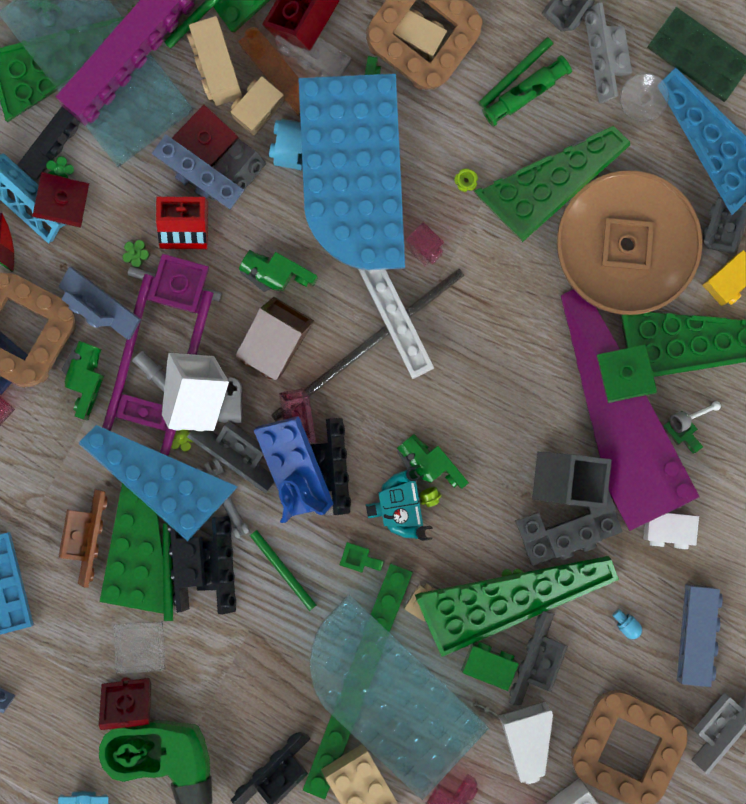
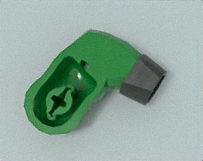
(161, 751)

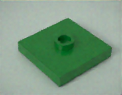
(626, 373)

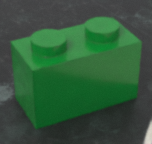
(490, 666)

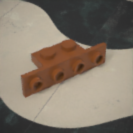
(81, 535)

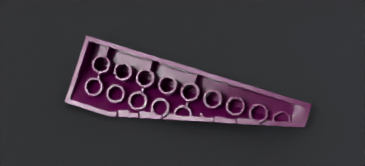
(645, 468)

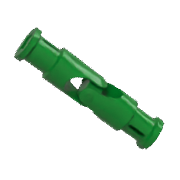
(541, 82)

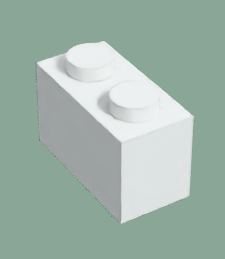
(674, 529)

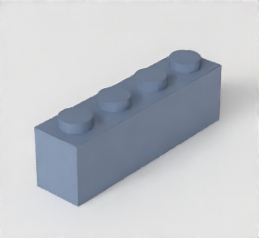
(699, 635)

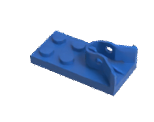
(293, 468)

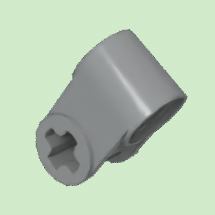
(232, 405)

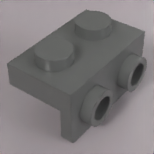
(566, 13)
(240, 164)
(724, 229)

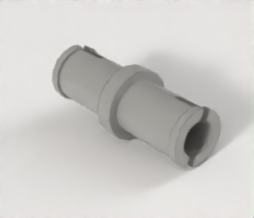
(152, 371)

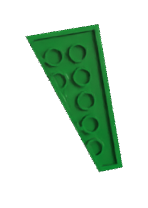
(21, 81)

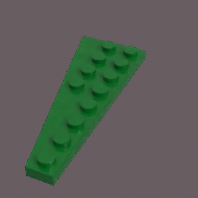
(686, 341)
(485, 607)

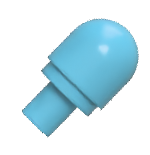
(628, 625)

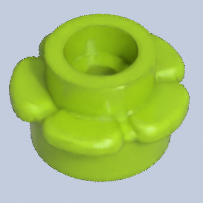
(470, 175)
(430, 497)

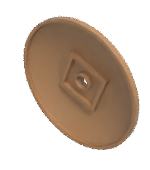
(663, 237)

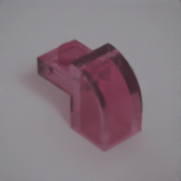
(465, 792)

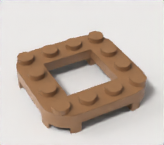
(406, 60)
(50, 341)
(597, 732)

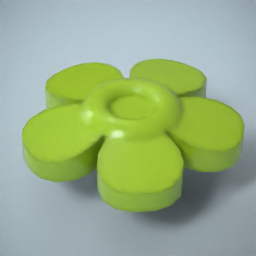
(181, 439)

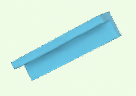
(25, 193)

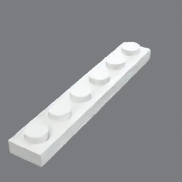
(397, 322)

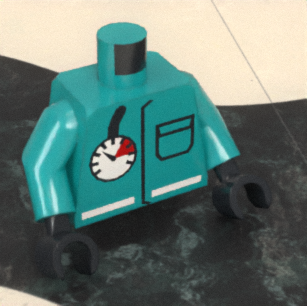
(400, 506)

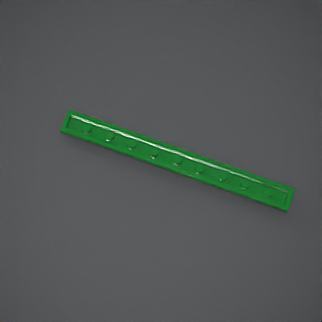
(336, 734)

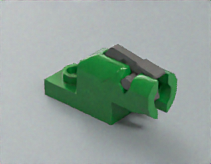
(274, 273)
(81, 378)
(432, 462)

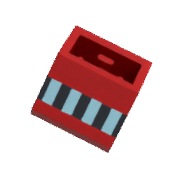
(182, 222)

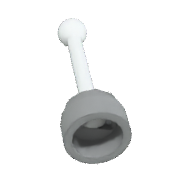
(682, 421)

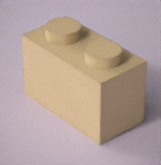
(421, 34)
(257, 105)

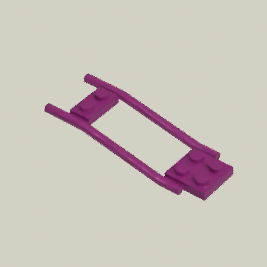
(179, 286)

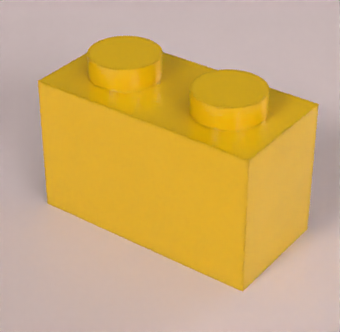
(728, 280)

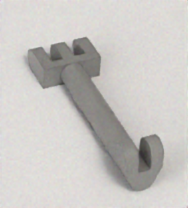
(240, 527)

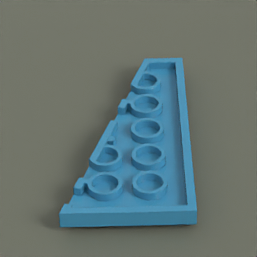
(713, 138)
(169, 487)

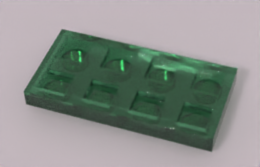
(699, 54)

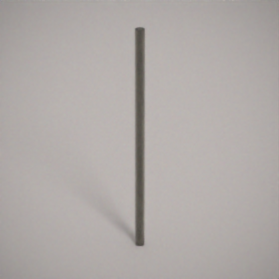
(375, 339)

